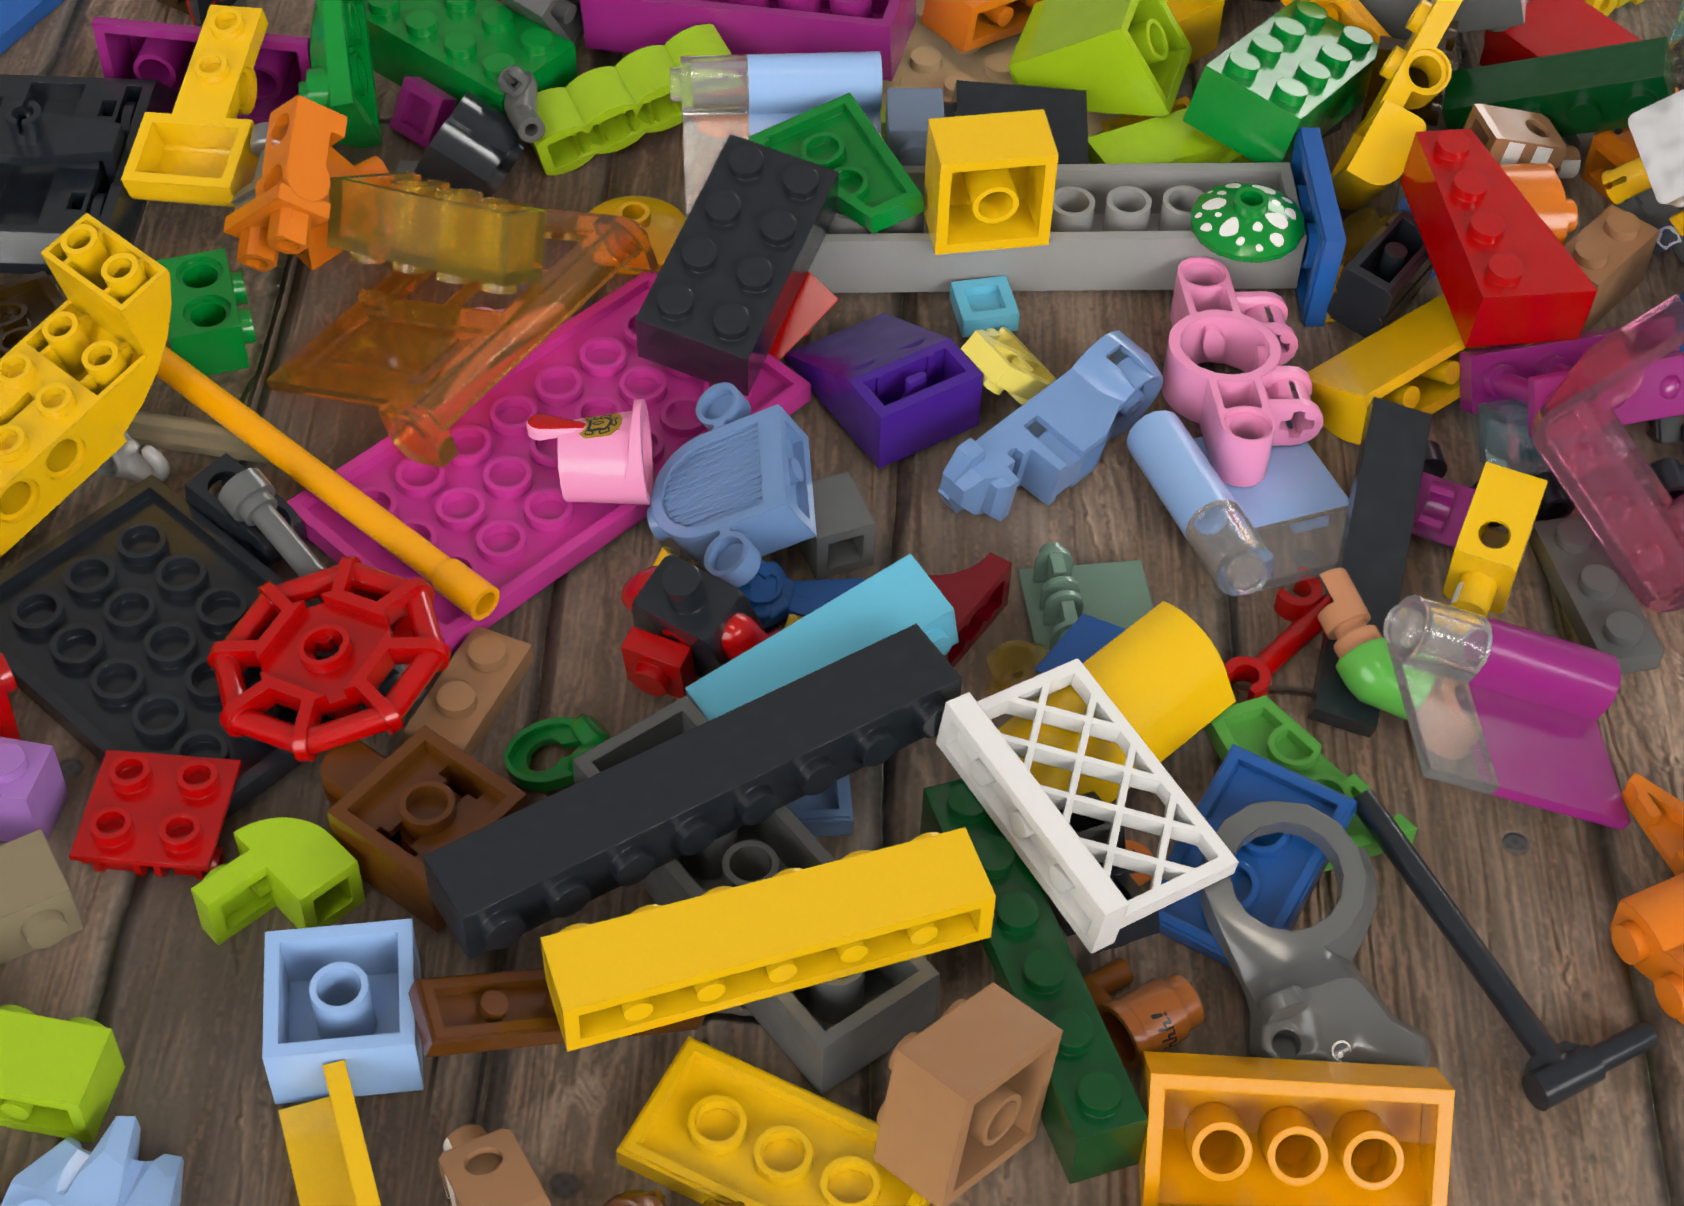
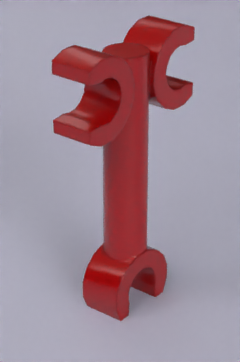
(1304, 614)

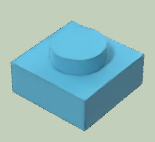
(984, 305)

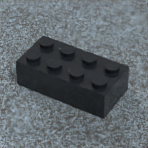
(737, 264)

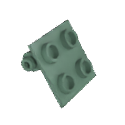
(1061, 592)

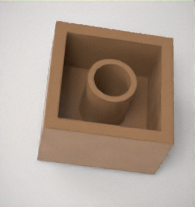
(965, 1093)

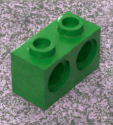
(204, 312)

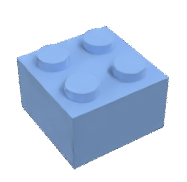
(337, 999)

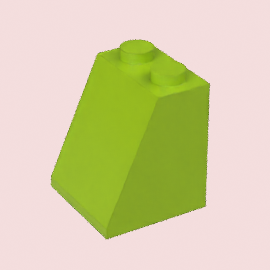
(1117, 50)

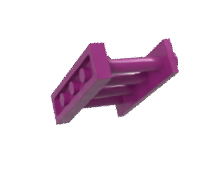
(1536, 369)

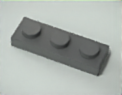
(1594, 593)

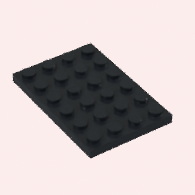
(119, 629)

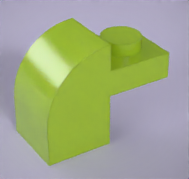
(284, 867)

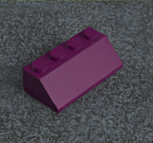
(164, 52)

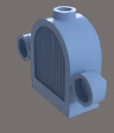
(736, 487)

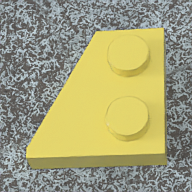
(1007, 364)

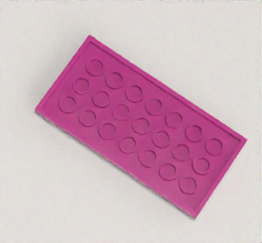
(502, 493)

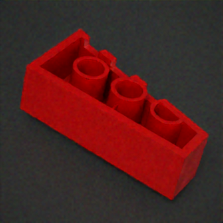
(1490, 247)

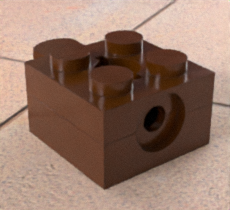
(418, 793)

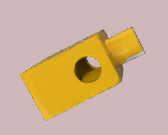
(1486, 559)

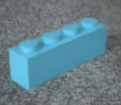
(843, 626)

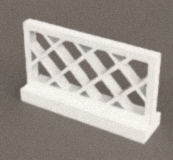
(1042, 835)

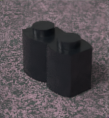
(472, 148)

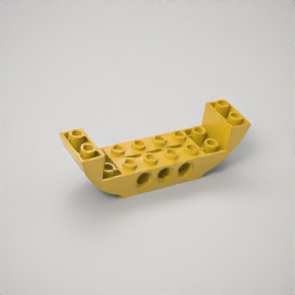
(79, 372)

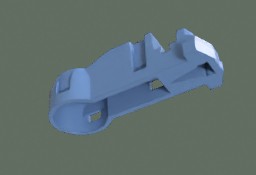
(1056, 433)

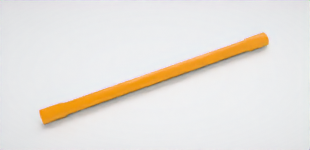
(446, 574)

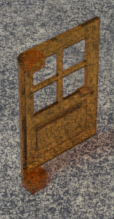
(438, 360)

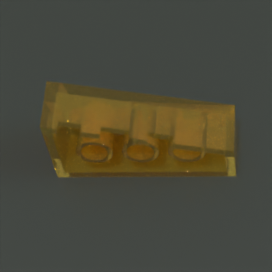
(437, 230)

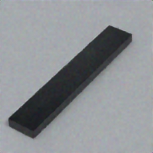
(1374, 544)

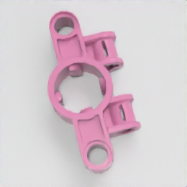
(1242, 411)

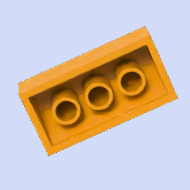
(1292, 1132)

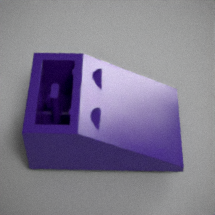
(892, 385)

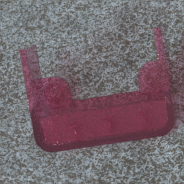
(1603, 465)

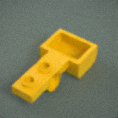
(1384, 138)
(202, 147)

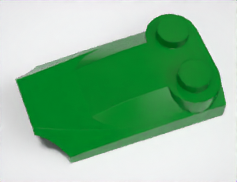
(343, 69)

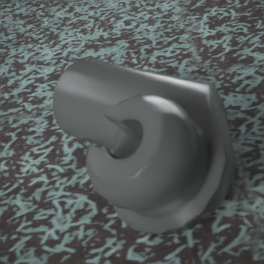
(521, 102)

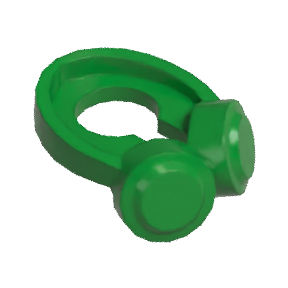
(565, 731)

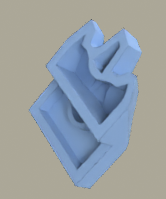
(101, 1177)

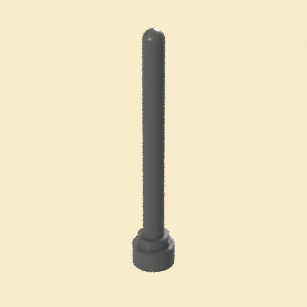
(252, 500)

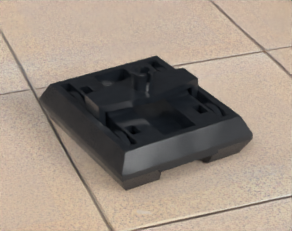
(66, 158)

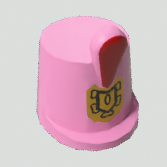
(602, 455)

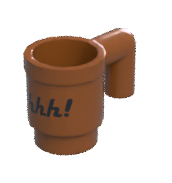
(1148, 1016)

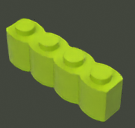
(617, 103)

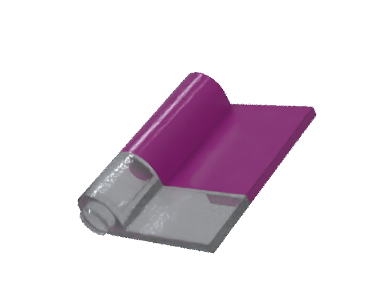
(1506, 709)

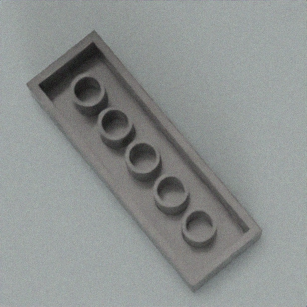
(823, 1027)

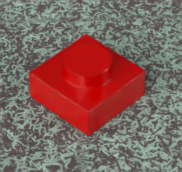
(657, 663)

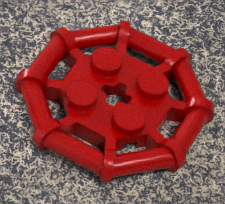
(333, 684)

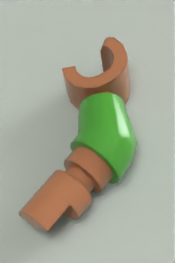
(1361, 650)

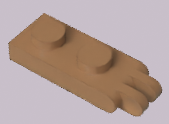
(473, 688)

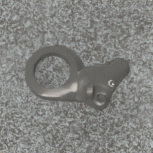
(1301, 982)

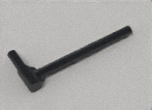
(1554, 1069)

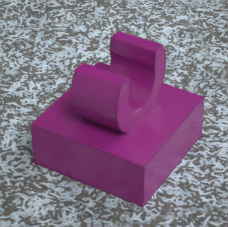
(421, 110)
(1441, 510)

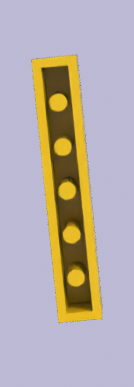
(766, 937)

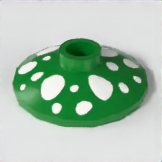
(1247, 222)

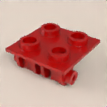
(156, 814)

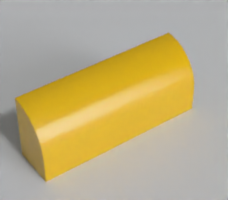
(1404, 363)
(1161, 680)

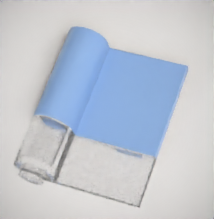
(758, 91)
(1244, 535)

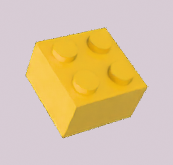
(989, 181)

